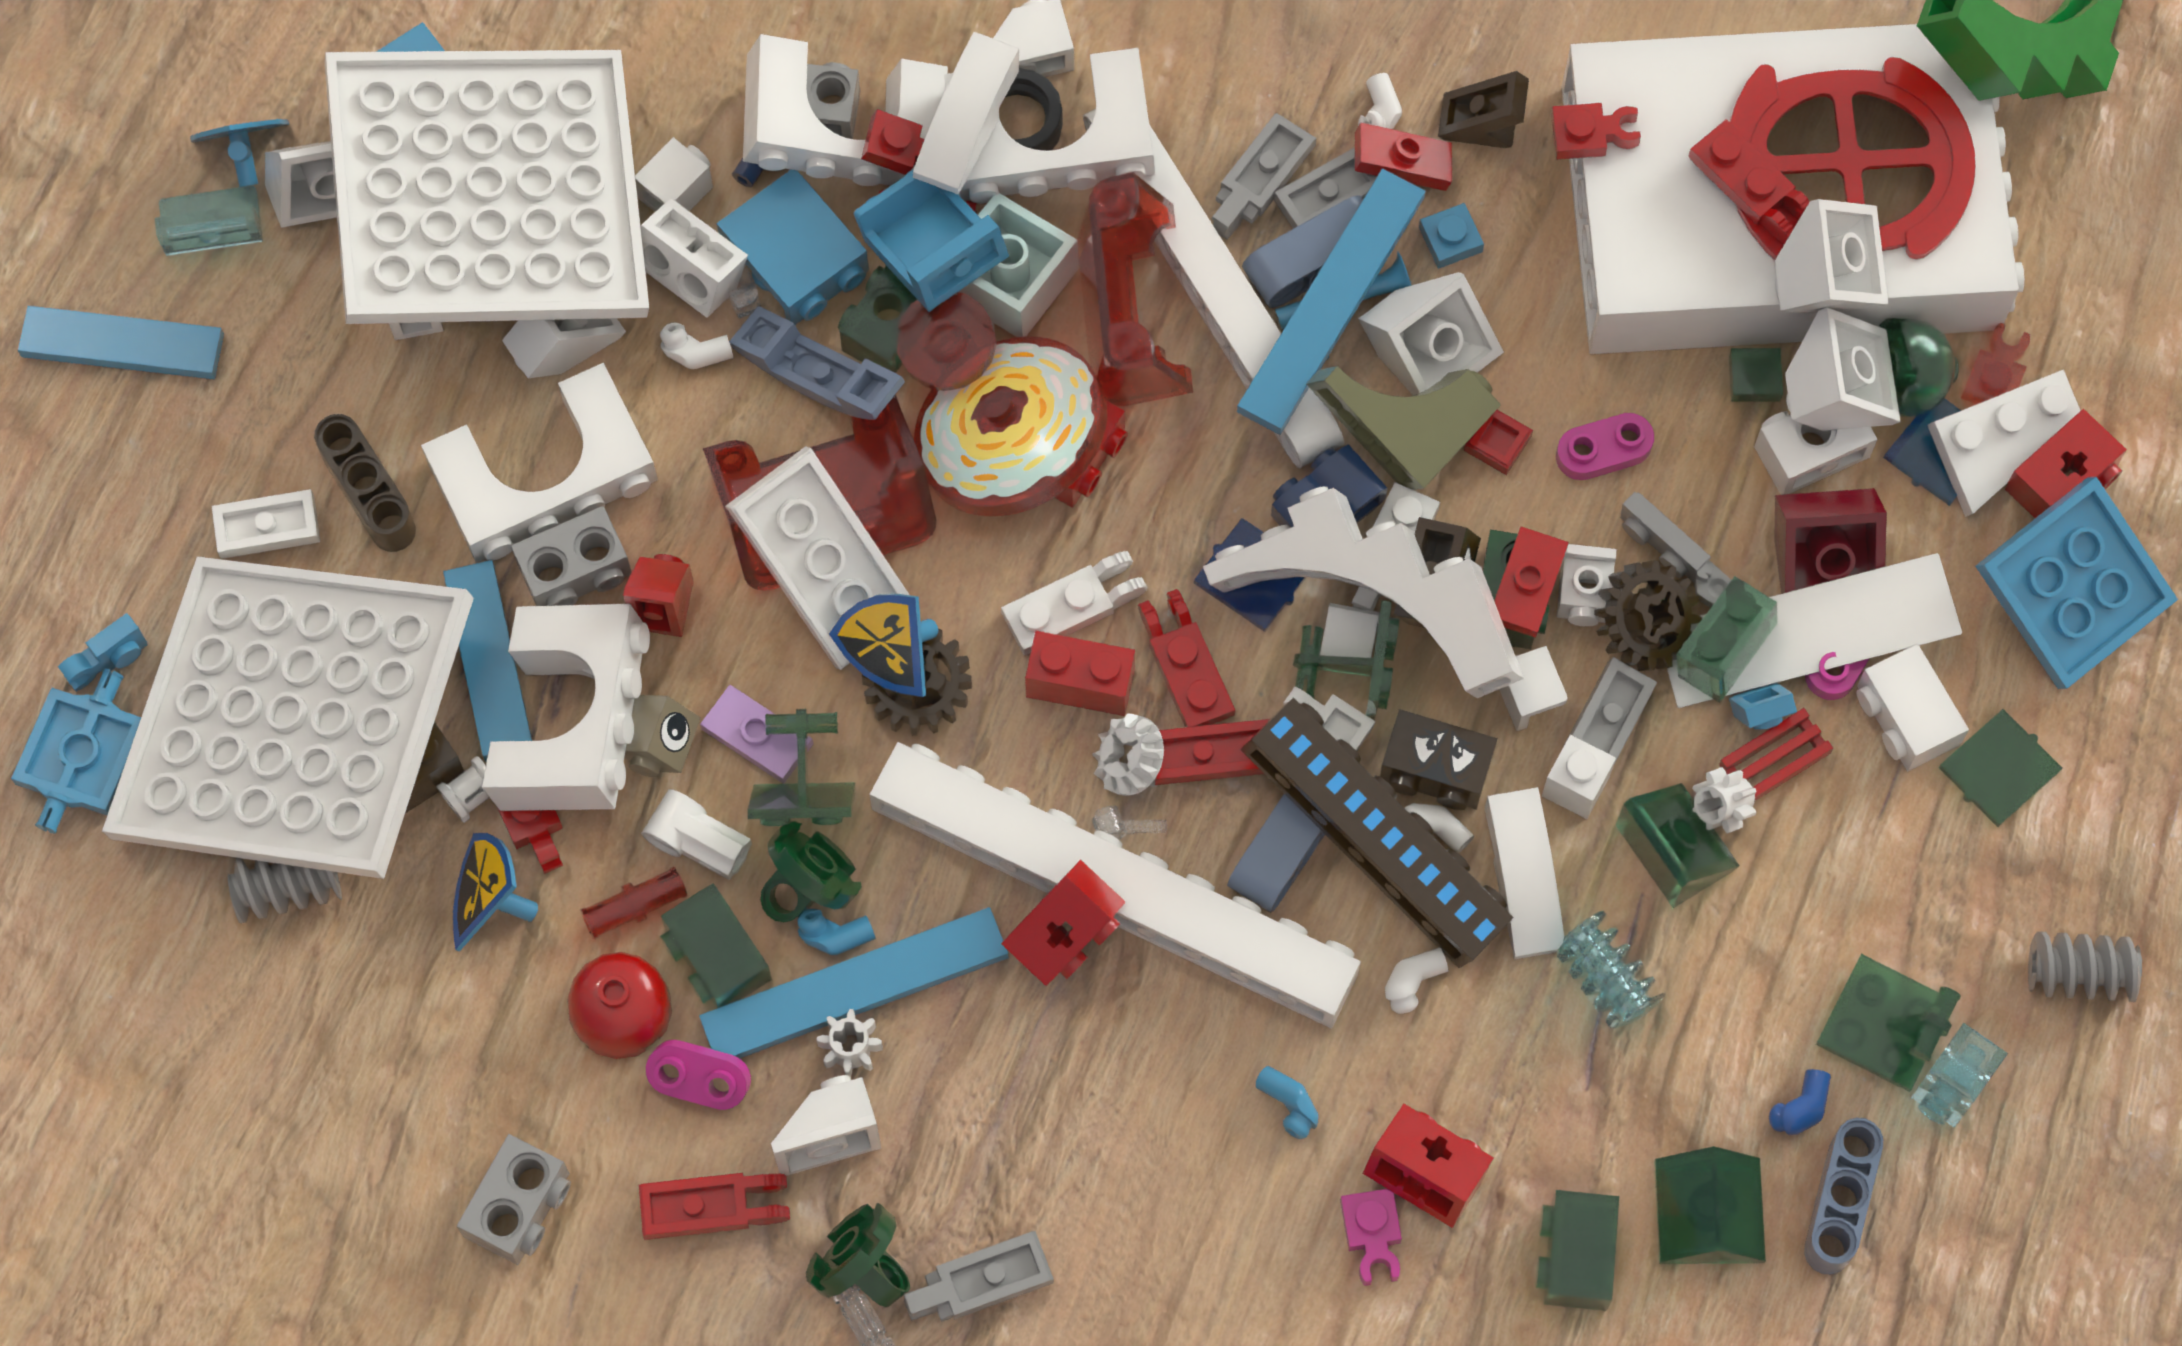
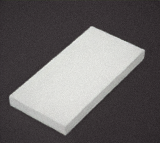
(813, 545)

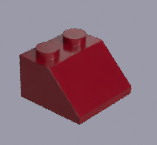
(1828, 536)

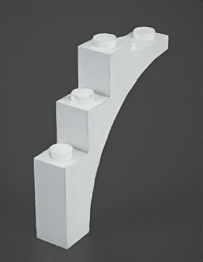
(1328, 545)

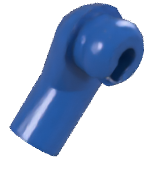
(1805, 1110)

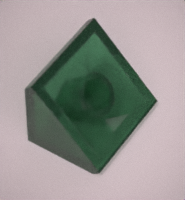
(1674, 843)
(1709, 1208)

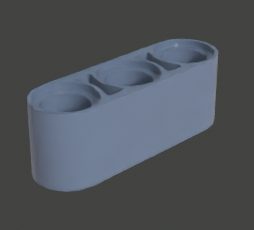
(1293, 260)
(1276, 856)
(1858, 1176)

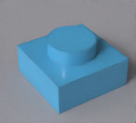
(1451, 235)
(1763, 706)

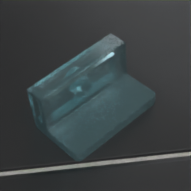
(209, 220)

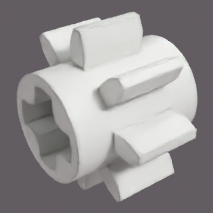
(1724, 800)
(838, 1035)

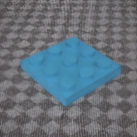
(2076, 582)

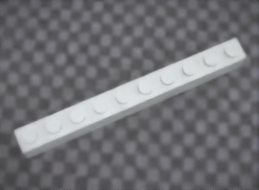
(1158, 905)

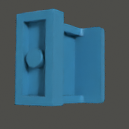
(929, 238)
(796, 246)

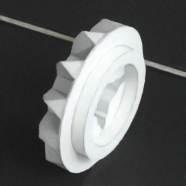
(1143, 759)

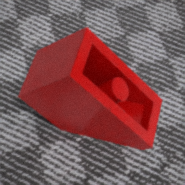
(660, 593)

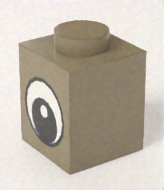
(660, 735)

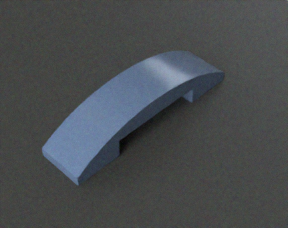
(813, 368)

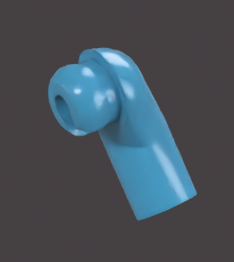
(831, 937)
(1294, 1096)

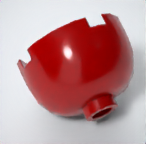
(619, 1005)

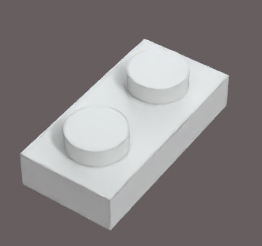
(265, 524)

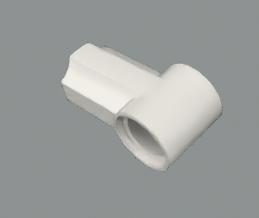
(684, 828)

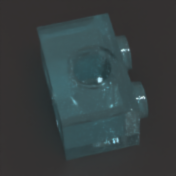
(1958, 1076)

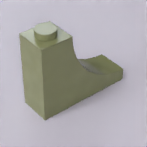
(1413, 433)

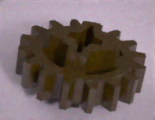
(1644, 617)
(938, 690)

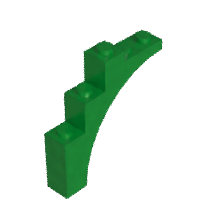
(2012, 55)

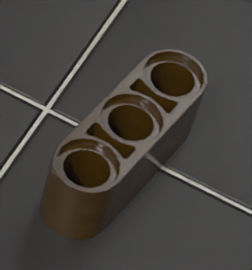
(357, 462)

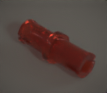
(633, 902)

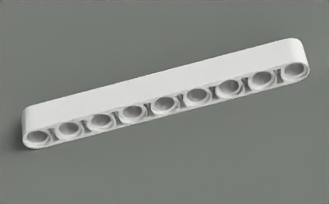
(1230, 304)

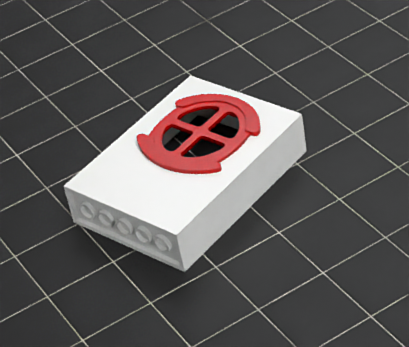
(1686, 268)

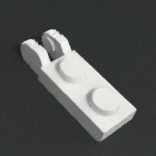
(1071, 601)

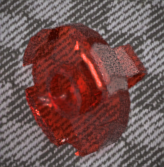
(948, 344)

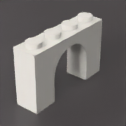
(788, 135)
(1112, 145)
(498, 516)
(587, 762)

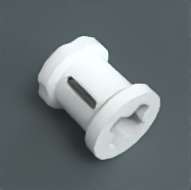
(466, 790)

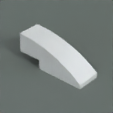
(967, 112)
(1525, 872)

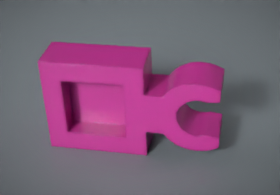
(1372, 1225)

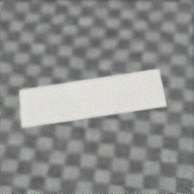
(1848, 616)

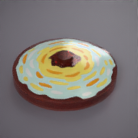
(1013, 431)

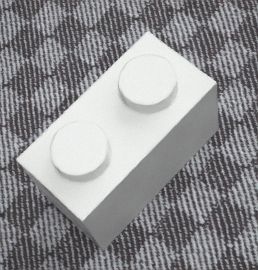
(1911, 708)

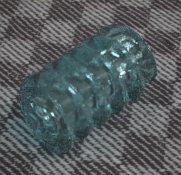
(1607, 972)

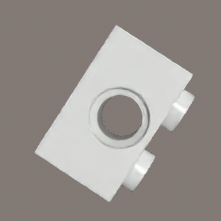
(1797, 463)

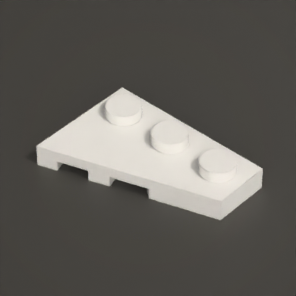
(1996, 436)

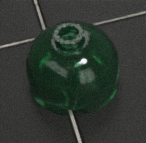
(1921, 365)

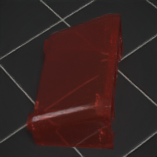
(1115, 229)
(872, 468)

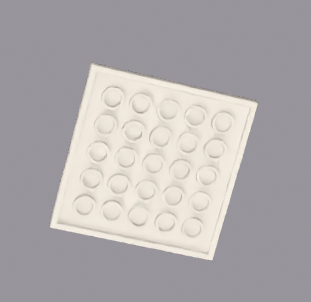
(484, 186)
(289, 716)

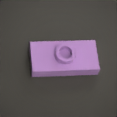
(741, 726)

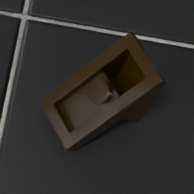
(1485, 111)

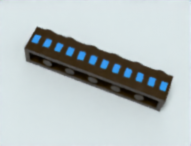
(1378, 832)

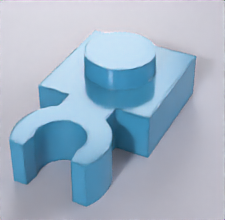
(109, 649)

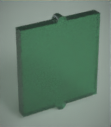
(2000, 768)

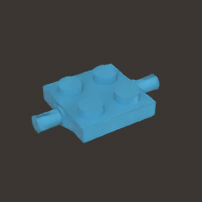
(77, 751)

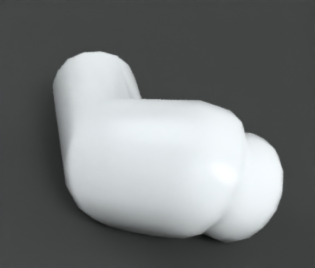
(1386, 105)
(691, 352)
(1444, 825)
(1408, 976)

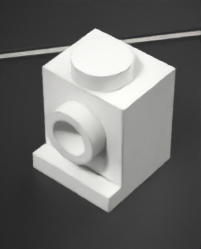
(1584, 565)

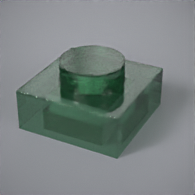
(1755, 375)

